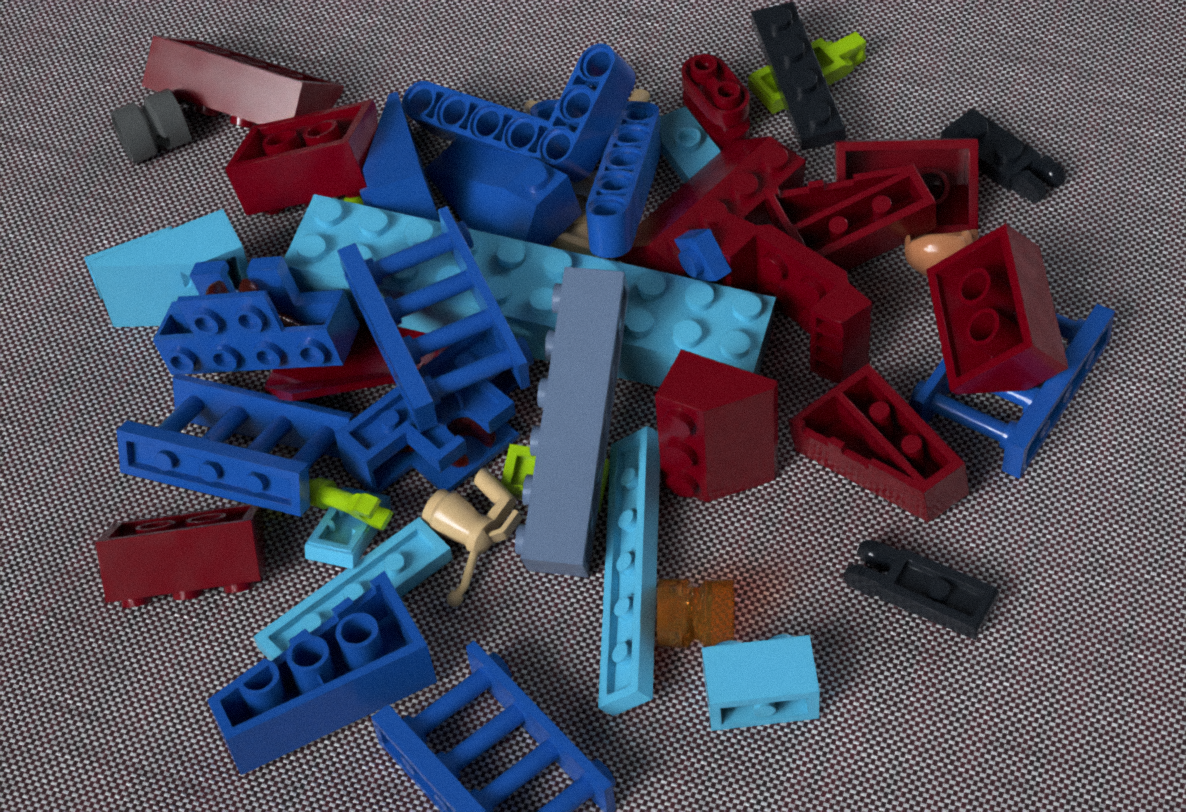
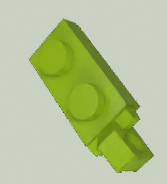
(835, 61)

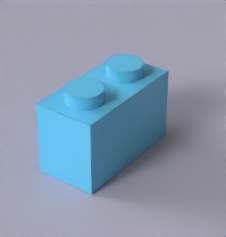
(760, 682)

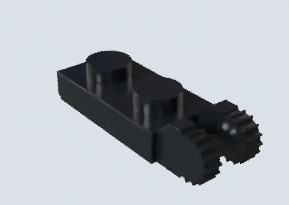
(1007, 158)
(923, 587)

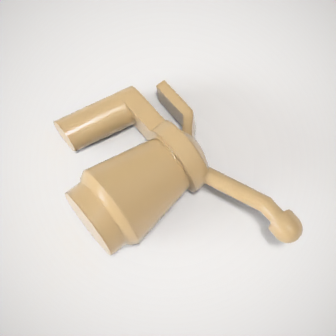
(460, 522)

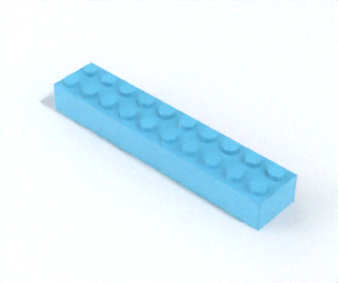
(662, 308)

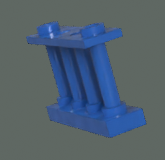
(405, 353)
(1040, 405)
(229, 470)
(439, 773)

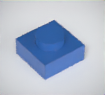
(701, 255)

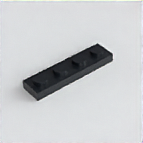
(798, 76)

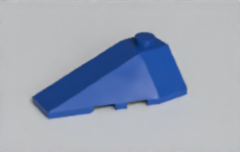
(395, 168)
(505, 192)

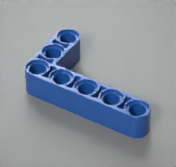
(566, 142)
(622, 177)

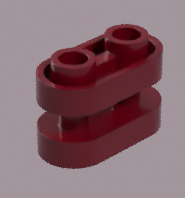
(716, 99)

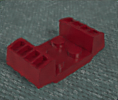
(805, 290)

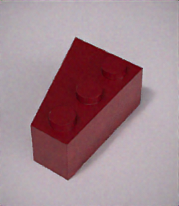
(855, 216)

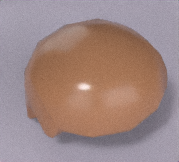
(933, 248)

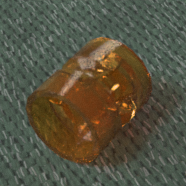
(695, 612)

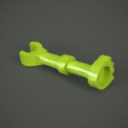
(361, 506)

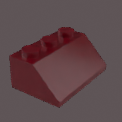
(303, 156)
(944, 164)
(996, 315)
(716, 428)
(182, 554)

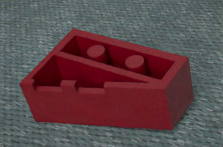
(881, 444)

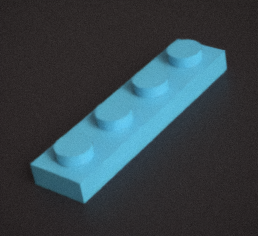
(405, 557)

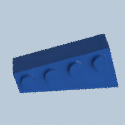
(325, 679)

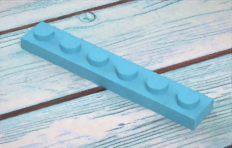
(630, 573)

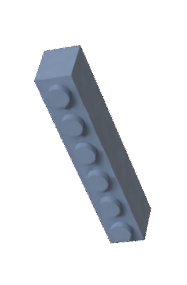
(574, 422)

